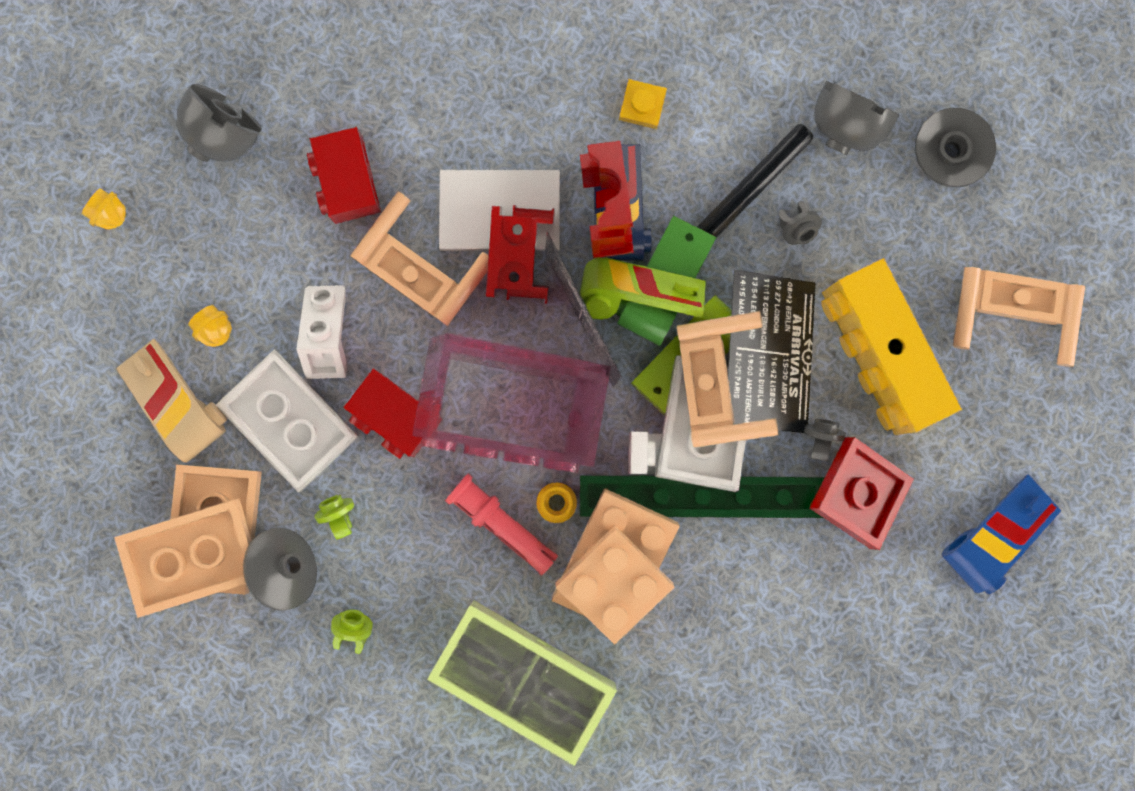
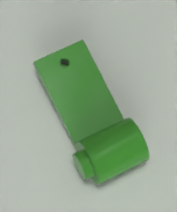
(678, 252)

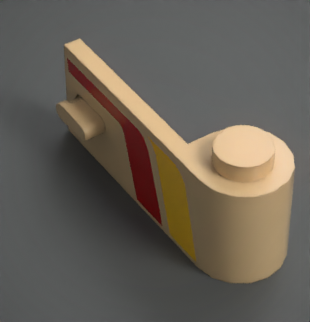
(169, 403)

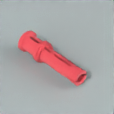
(487, 513)

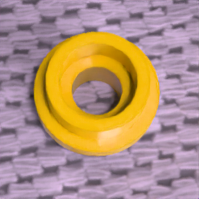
(550, 514)

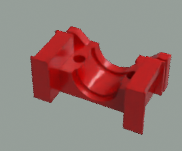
(605, 168)
(515, 252)

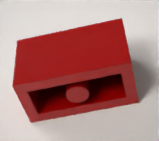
(344, 176)
(388, 411)

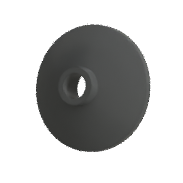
(968, 134)
(267, 570)

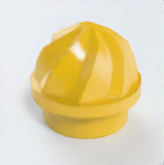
(104, 210)
(210, 326)

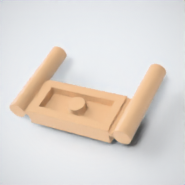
(410, 272)
(1020, 299)
(709, 384)

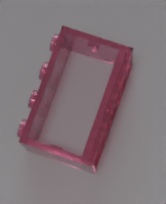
(583, 421)

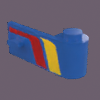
(996, 544)

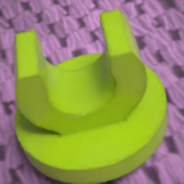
(335, 512)
(353, 627)

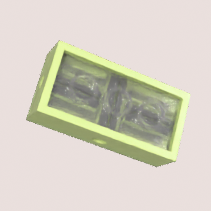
(523, 682)

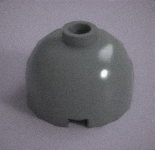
(851, 119)
(212, 126)

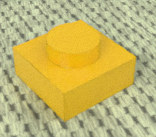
(642, 104)

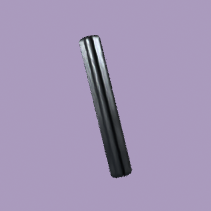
(757, 180)

